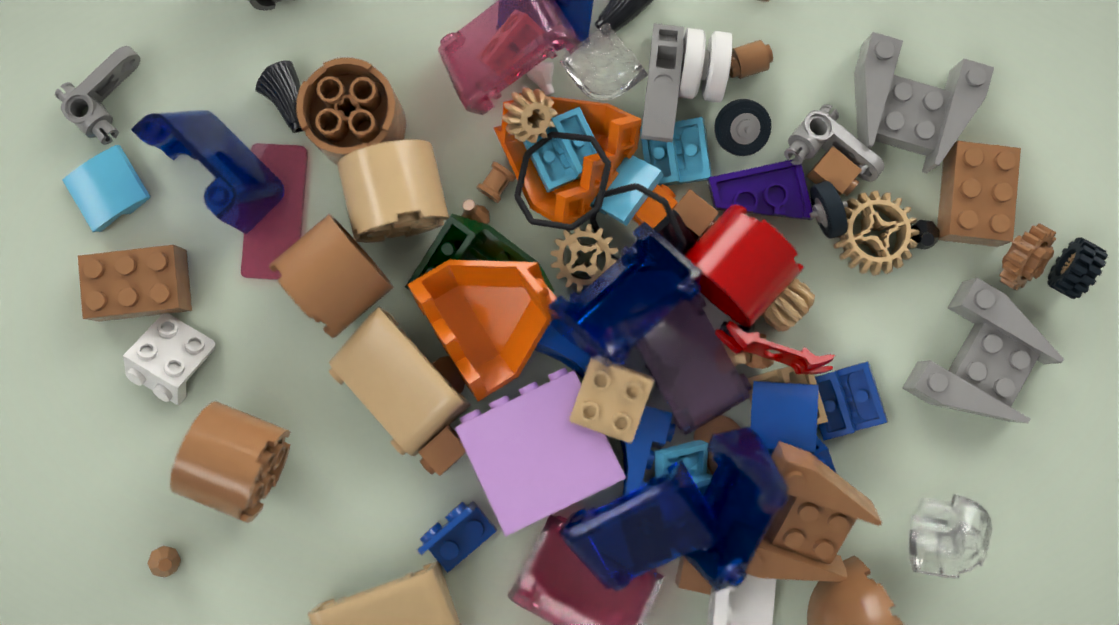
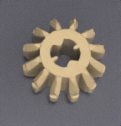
(529, 115)
(789, 306)

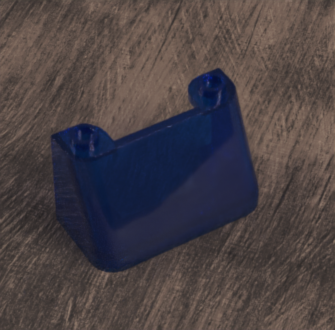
(243, 184)
(627, 298)
(743, 500)
(642, 529)

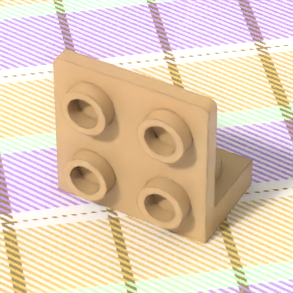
(611, 400)

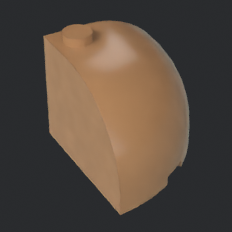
(851, 600)

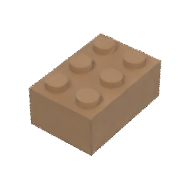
(979, 194)
(134, 283)

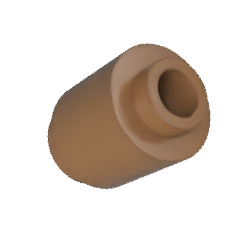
(750, 59)

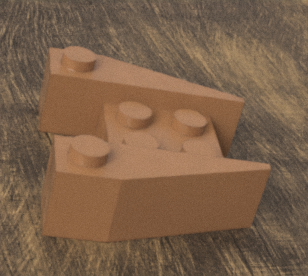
(812, 522)

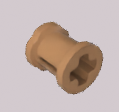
(496, 182)

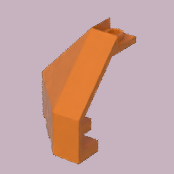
(615, 132)
(486, 317)

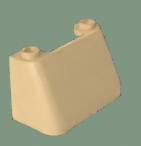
(397, 383)
(409, 600)

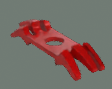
(801, 361)

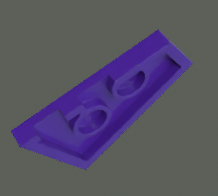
(764, 190)

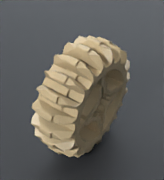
(877, 244)

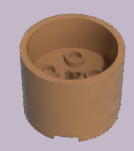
(332, 92)
(331, 276)
(229, 461)

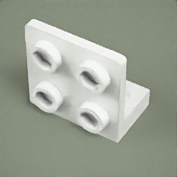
(744, 605)

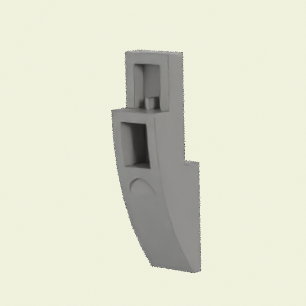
(663, 83)

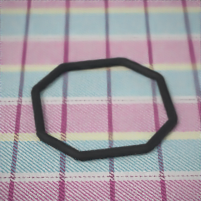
(601, 192)
(653, 195)

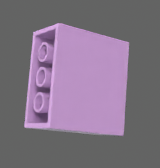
(533, 454)

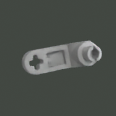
(94, 90)
(829, 133)

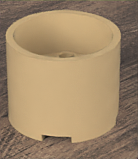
(392, 190)

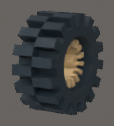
(1077, 268)

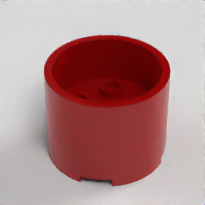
(743, 265)

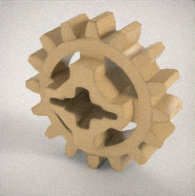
(575, 245)

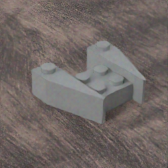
(911, 112)
(991, 360)

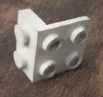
(167, 357)

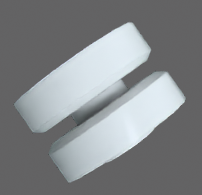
(707, 65)

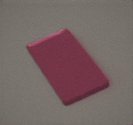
(284, 222)

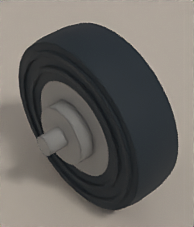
(742, 127)
(828, 209)

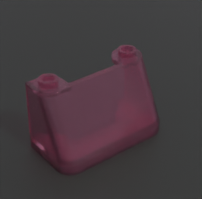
(502, 48)
(567, 593)

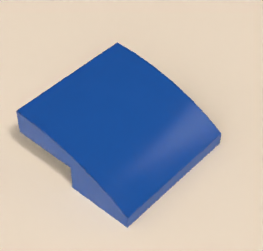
(850, 400)
(785, 414)

